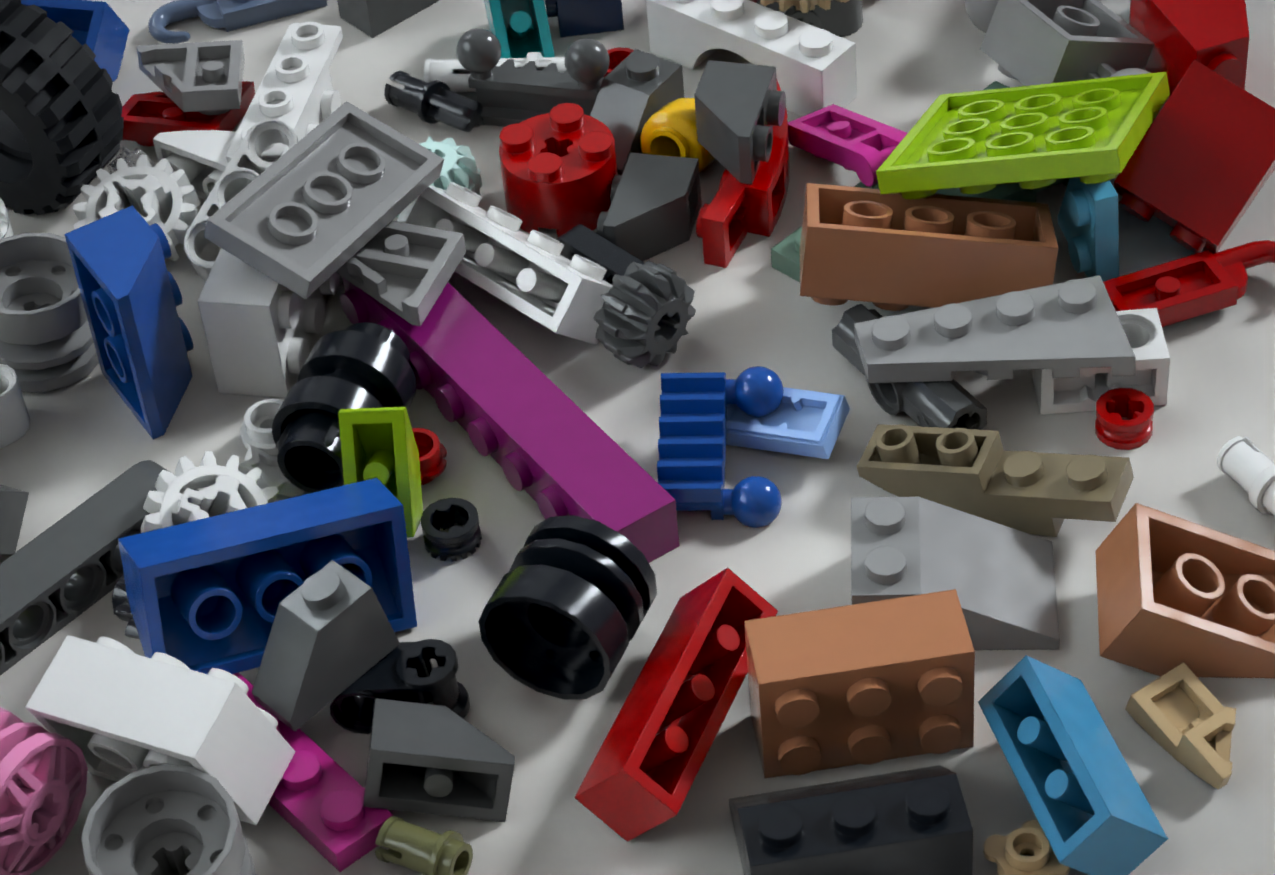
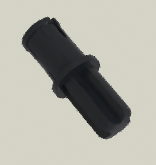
(434, 102)

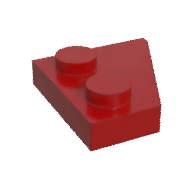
(155, 113)

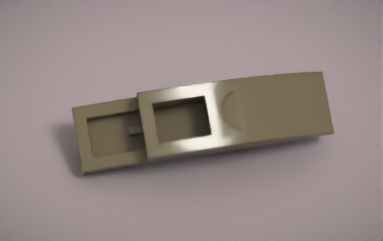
(981, 478)

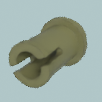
(423, 849)

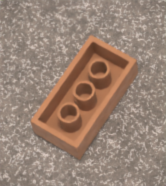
(920, 249)

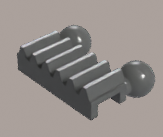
(518, 94)

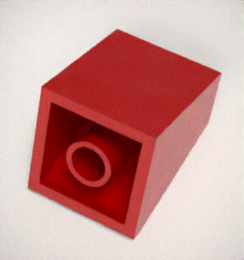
(1194, 30)
(1201, 160)

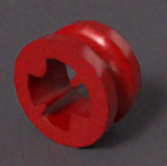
(1124, 433)

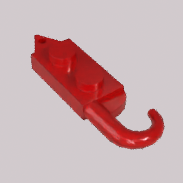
(1191, 283)

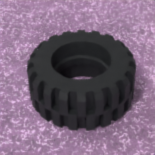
(54, 112)

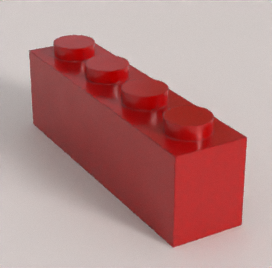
(674, 708)

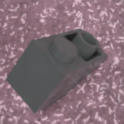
(737, 115)
(652, 204)

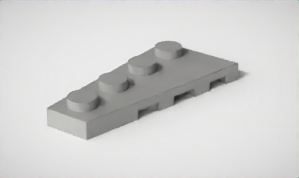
(1032, 328)

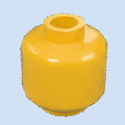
(674, 133)

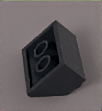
(858, 827)

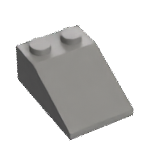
(927, 548)

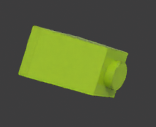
(383, 447)

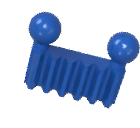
(695, 443)

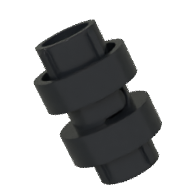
(343, 371)

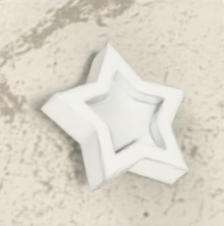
(271, 473)

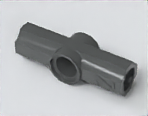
(927, 403)

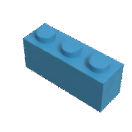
(1071, 770)

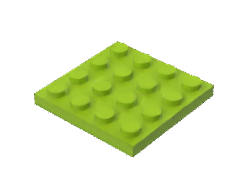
(1025, 136)

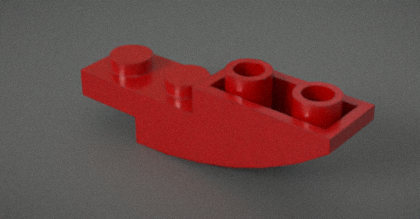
(746, 207)

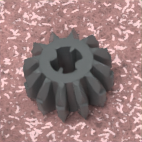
(644, 314)

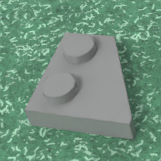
(406, 267)

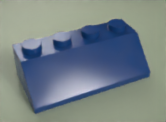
(217, 581)

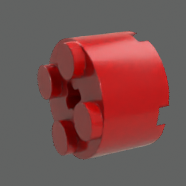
(557, 169)

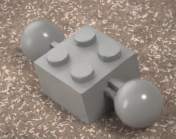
(1058, 40)

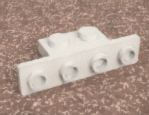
(295, 85)

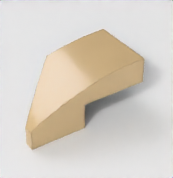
(1187, 723)

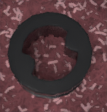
(458, 539)

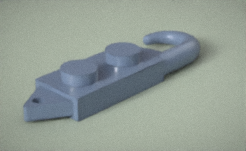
(223, 14)

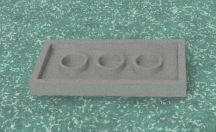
(324, 199)

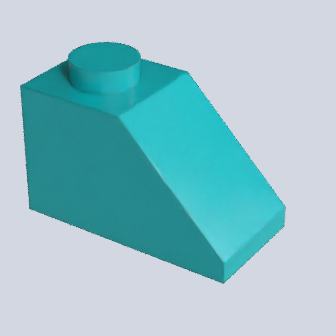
(520, 27)

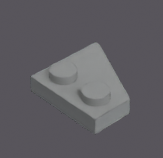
(197, 74)

